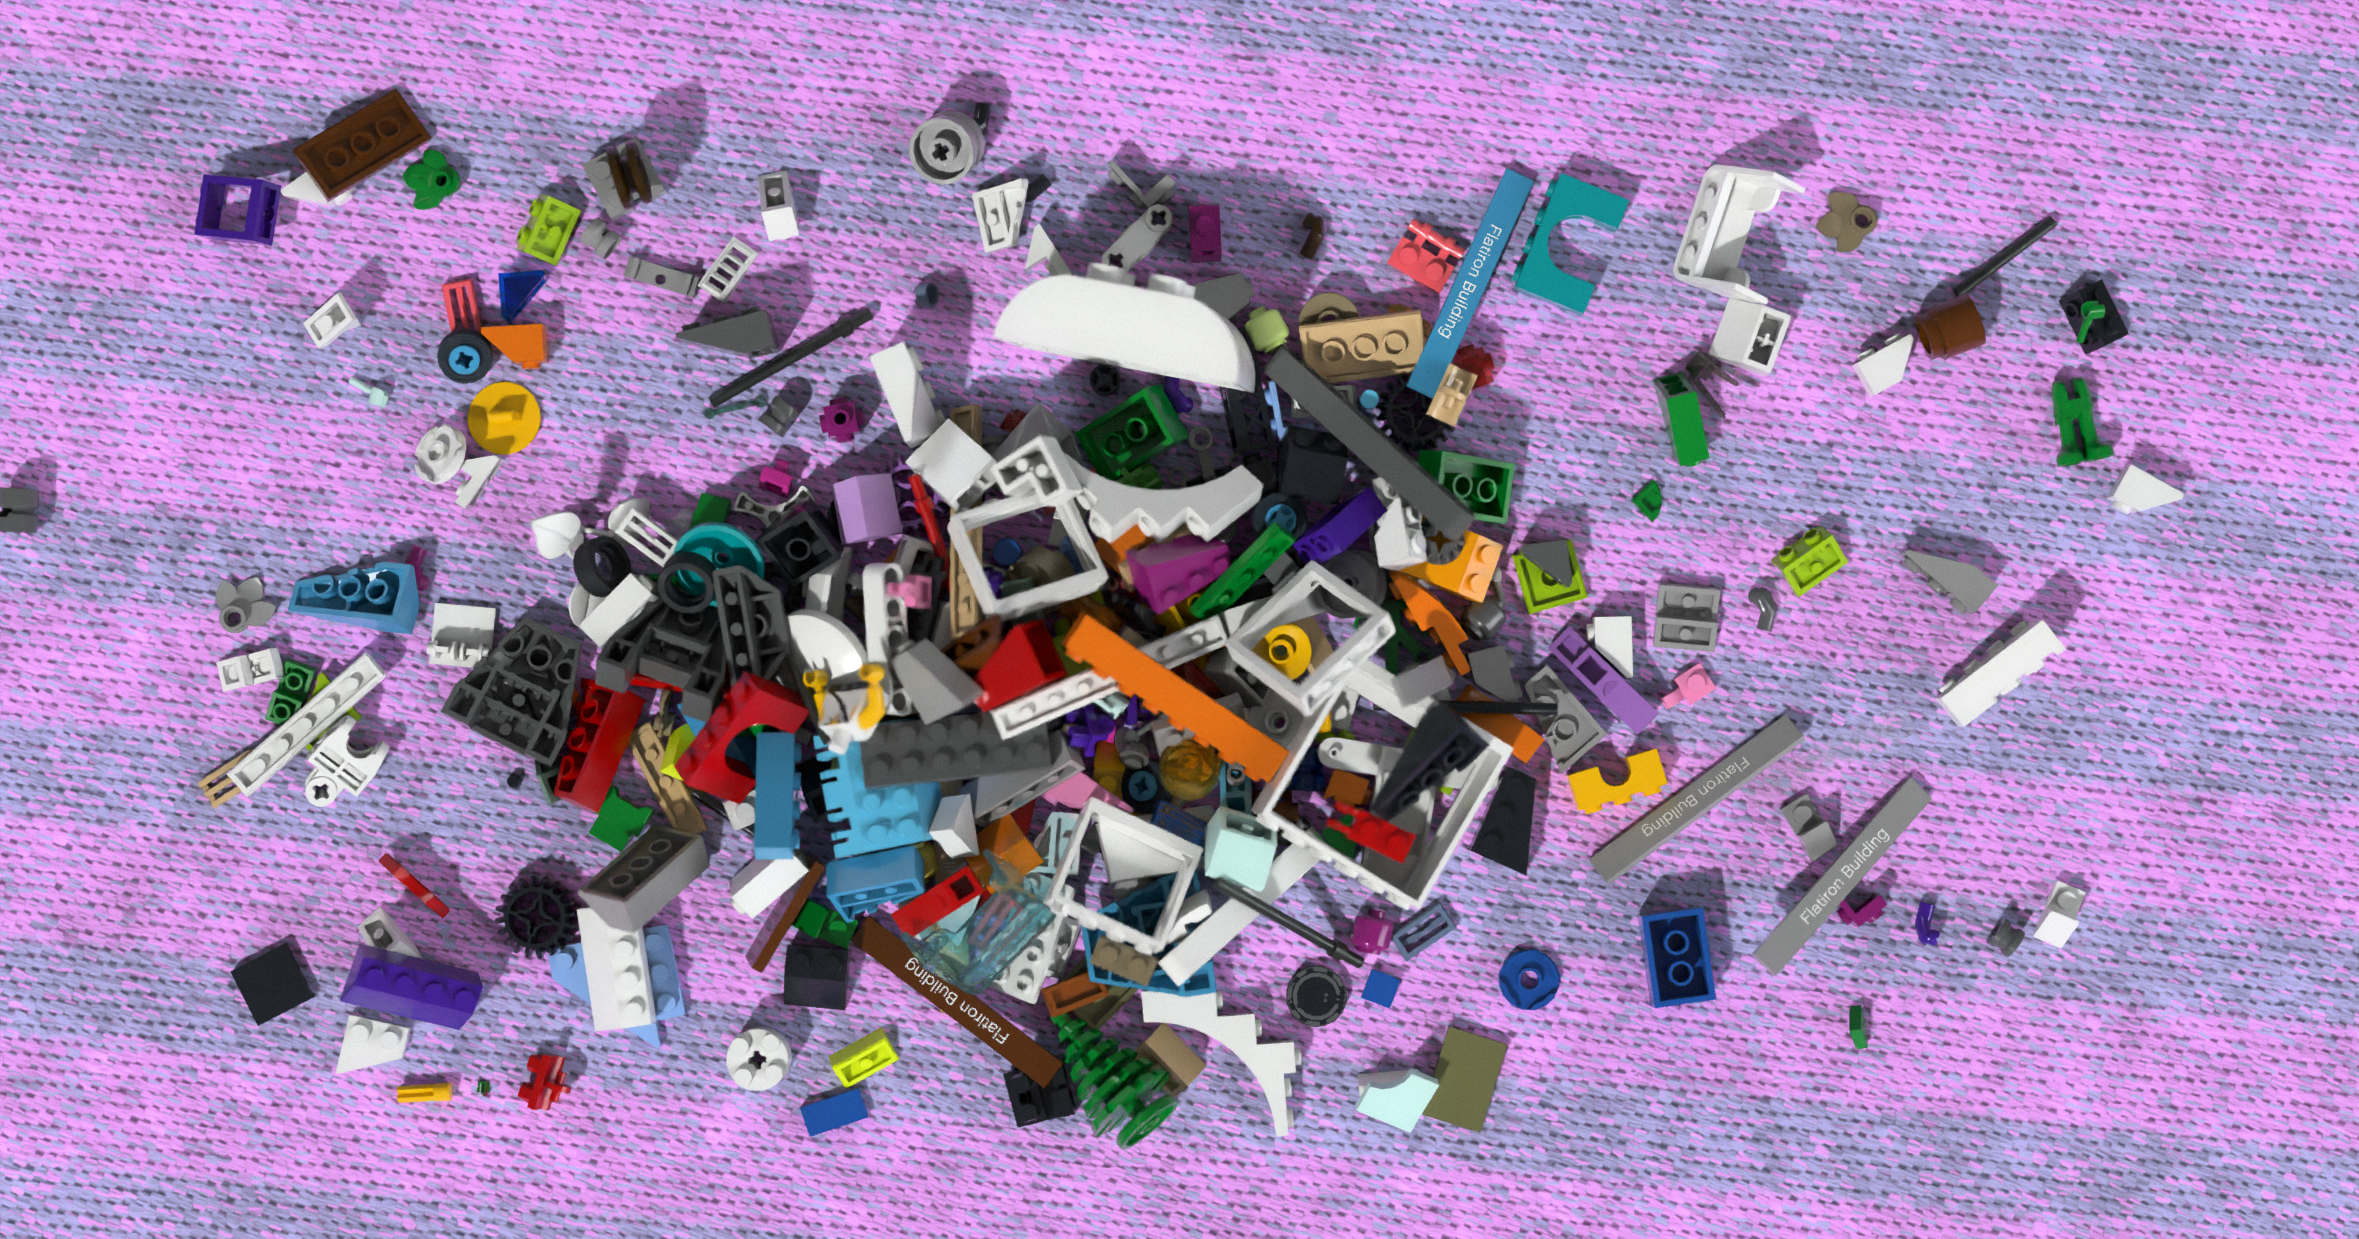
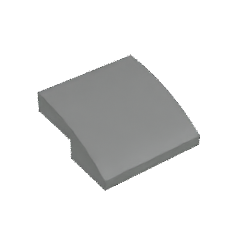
(1686, 616)

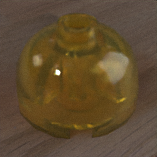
(1189, 770)

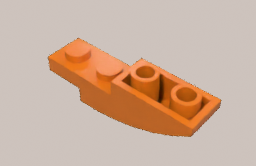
(1433, 616)

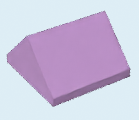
(866, 508)

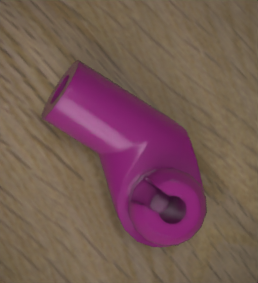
(416, 558)

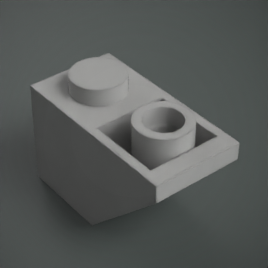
(1493, 674)

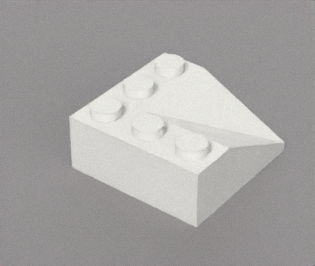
(907, 394)

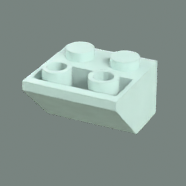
(1239, 848)

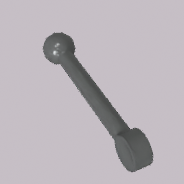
(1134, 736)

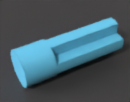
(1368, 400)

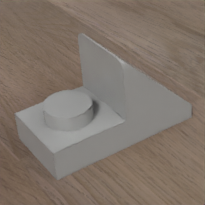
(1809, 827)

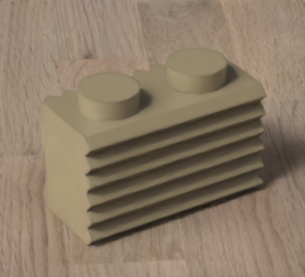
(1124, 960)

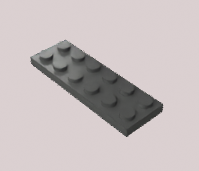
(949, 751)

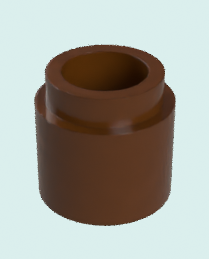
(1950, 328)

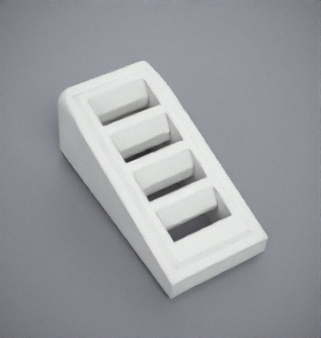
(719, 263)

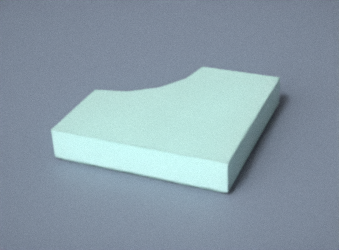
(1399, 1101)

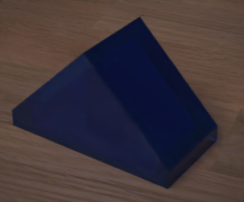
(518, 290)

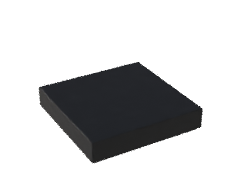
(272, 984)

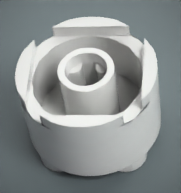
(746, 1071)

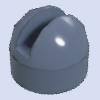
(922, 295)

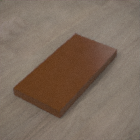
(361, 145)
(783, 915)

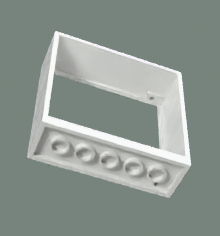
(1375, 685)

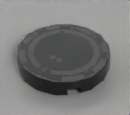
(1316, 996)

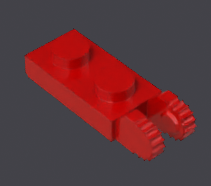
(1374, 833)

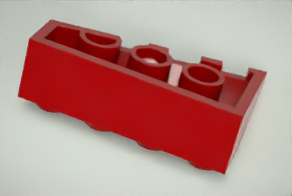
(596, 744)

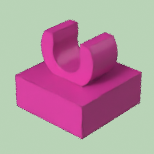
(777, 479)

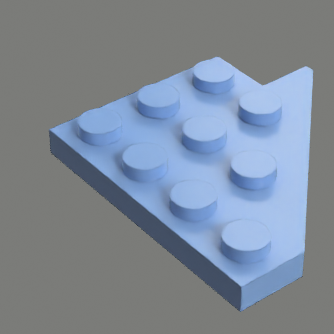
(569, 971)

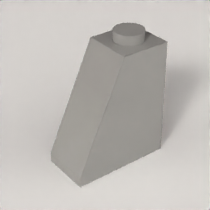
(1225, 294)
(932, 680)

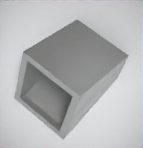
(1037, 423)

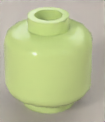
(1266, 329)

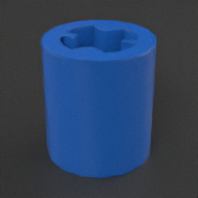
(1007, 552)

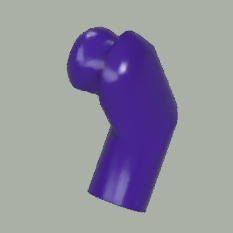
(1176, 396)
(1923, 924)

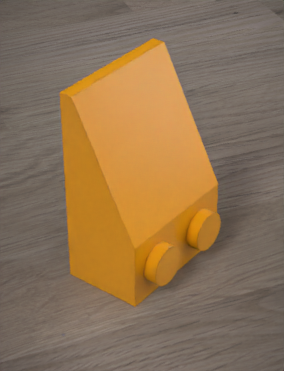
(1466, 575)

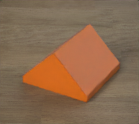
(1009, 842)

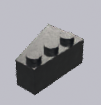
(1507, 822)

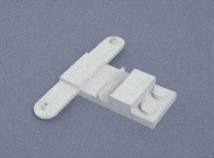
(1380, 761)

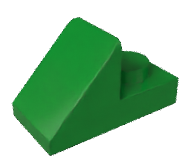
(824, 923)

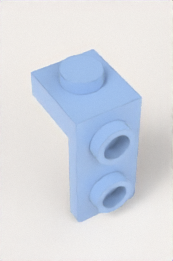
(1276, 423)

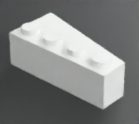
(1998, 671)

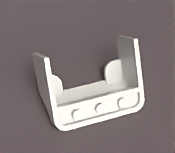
(1721, 226)

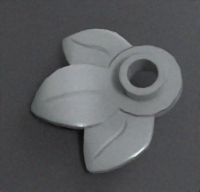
(244, 600)

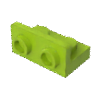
(547, 229)
(1809, 560)

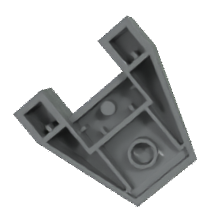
(672, 649)

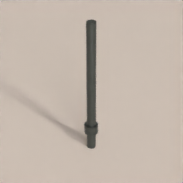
(842, 329)
(1334, 948)

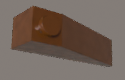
(975, 647)

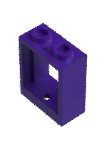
(258, 227)
(1340, 527)

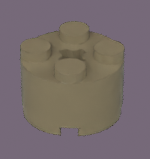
(1043, 567)

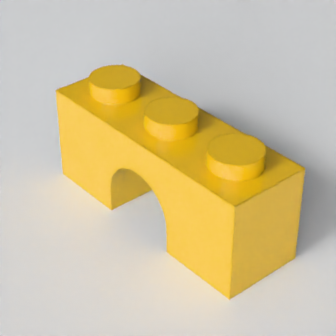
(1643, 775)

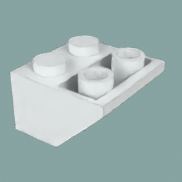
(1749, 336)

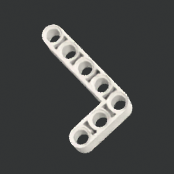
(886, 630)

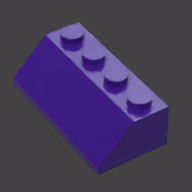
(412, 987)

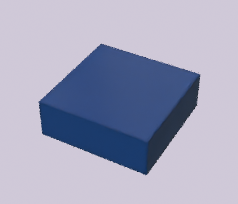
(1380, 988)

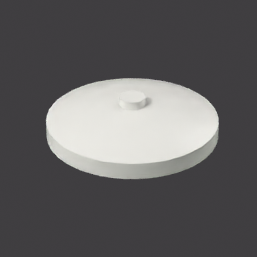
(821, 645)

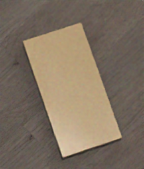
(1363, 346)

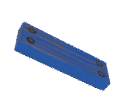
(1179, 823)

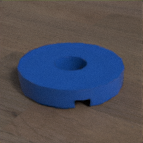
(1525, 961)

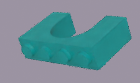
(1538, 274)

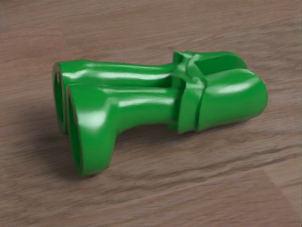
(2068, 410)

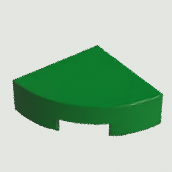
(1649, 501)
(1858, 1027)

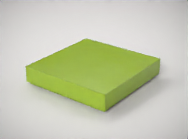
(1541, 590)

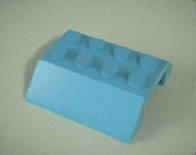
(876, 816)

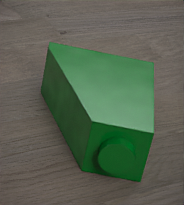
(1682, 419)

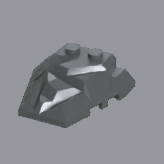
(521, 699)

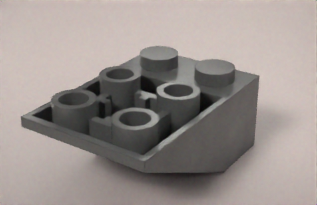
(742, 336)

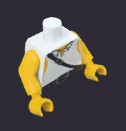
(849, 709)

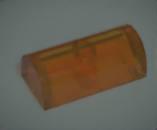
(1073, 608)

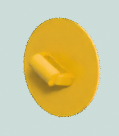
(504, 418)

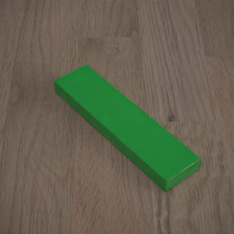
(1243, 572)

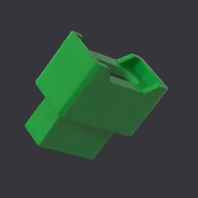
(620, 820)

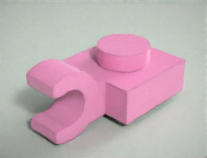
(915, 590)
(1690, 685)

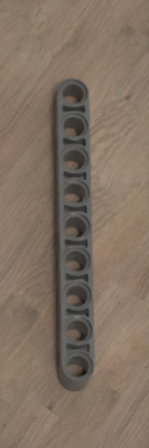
(1369, 443)

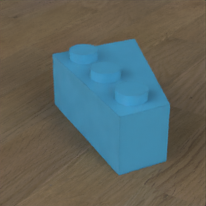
(874, 879)

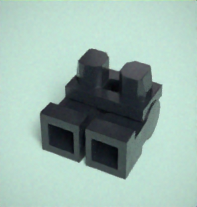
(1034, 1107)

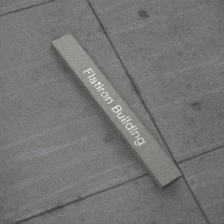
(1697, 799)
(1841, 876)

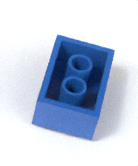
(1676, 957)

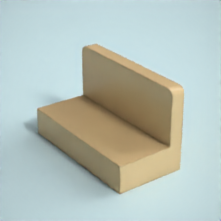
(1173, 1055)

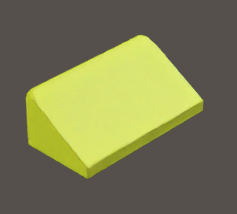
(863, 1058)

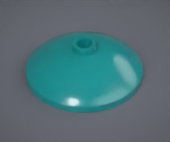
(709, 540)

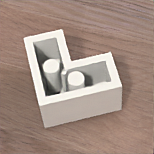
(1040, 467)

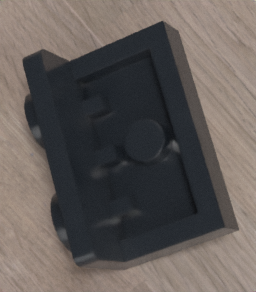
(2102, 330)

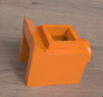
(1348, 788)

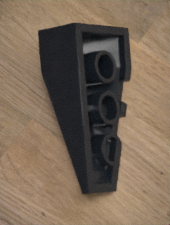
(1435, 749)

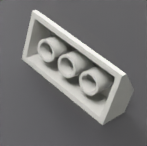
(616, 974)

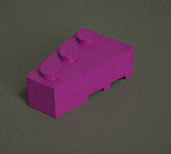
(1176, 569)

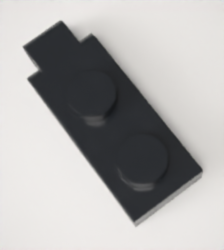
(922, 621)

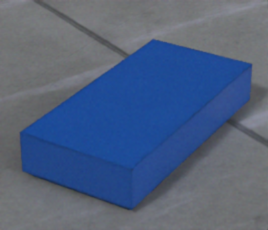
(834, 1112)

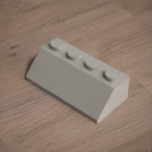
(645, 877)

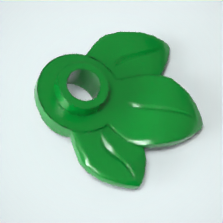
(427, 178)

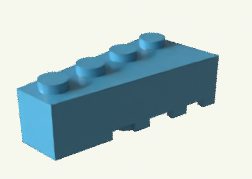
(776, 796)

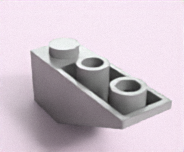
(1959, 581)

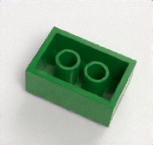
(1476, 481)

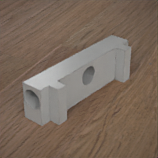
(648, 272)

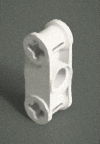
(1139, 238)

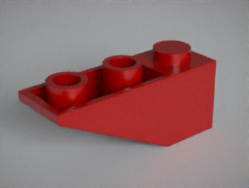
(939, 901)

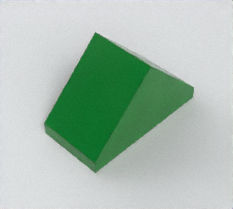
(1338, 840)

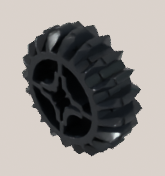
(1412, 438)
(532, 930)

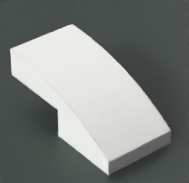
(250, 669)

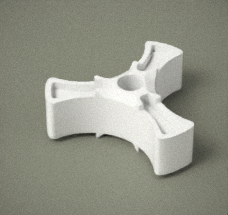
(767, 513)

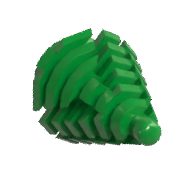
(1114, 1083)

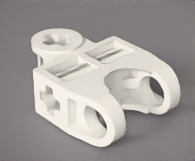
(340, 764)

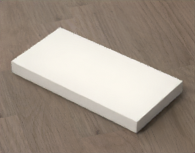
(1133, 860)

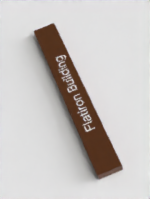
(959, 1005)

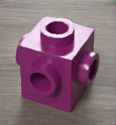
(851, 427)

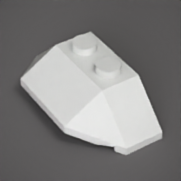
(827, 589)

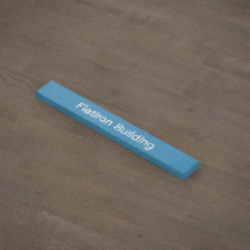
(1470, 282)

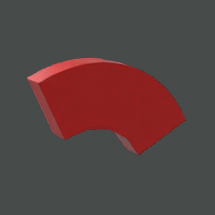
(414, 885)

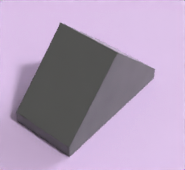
(1551, 558)

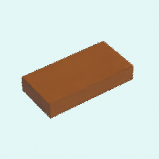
(1072, 994)

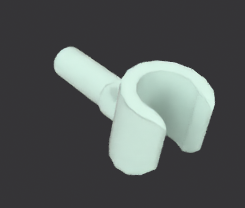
(377, 396)

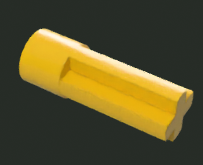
(425, 1092)

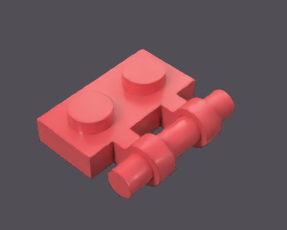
(1421, 264)

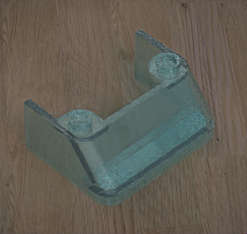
(990, 936)

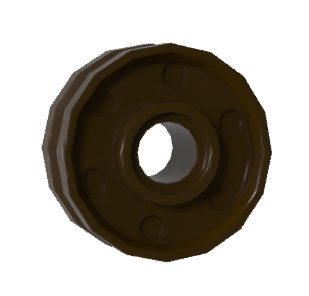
(629, 174)

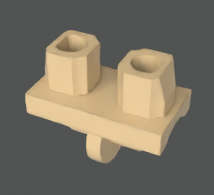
(1451, 395)

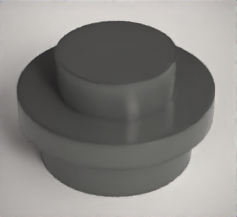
(1134, 755)

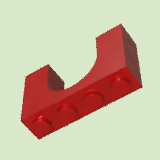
(747, 704)

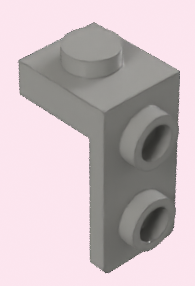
(1160, 193)

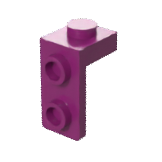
(1867, 911)

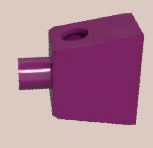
(1205, 233)

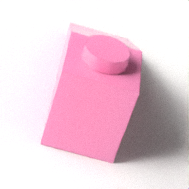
(1079, 789)

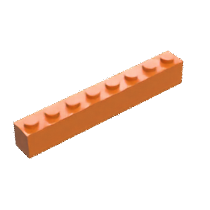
(1175, 697)

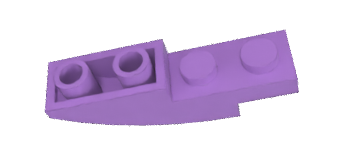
(1603, 680)

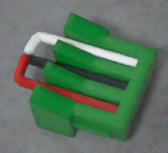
(483, 1087)

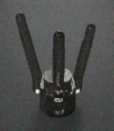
(1704, 366)

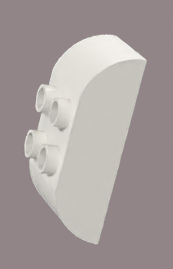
(1129, 326)

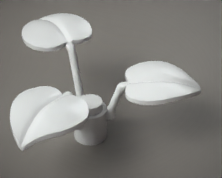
(562, 534)

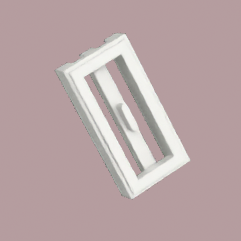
(627, 522)

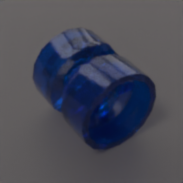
(1308, 773)

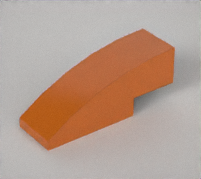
(1503, 726)

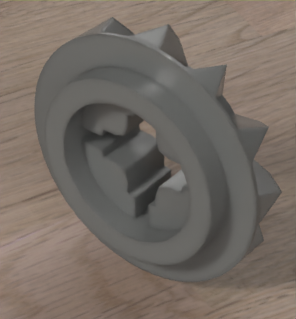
(1449, 550)

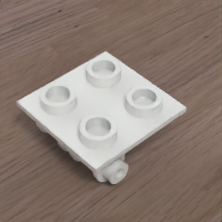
(461, 635)

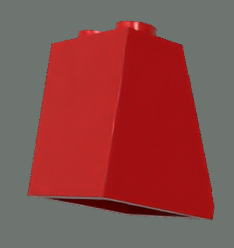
(1019, 666)

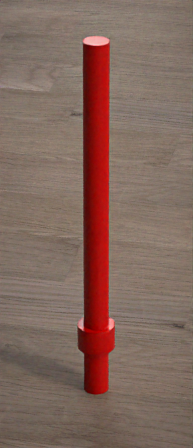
(924, 505)

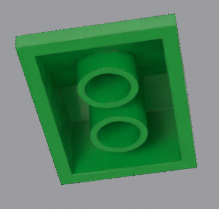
(1132, 433)

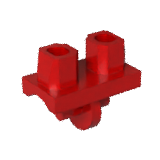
(548, 1081)

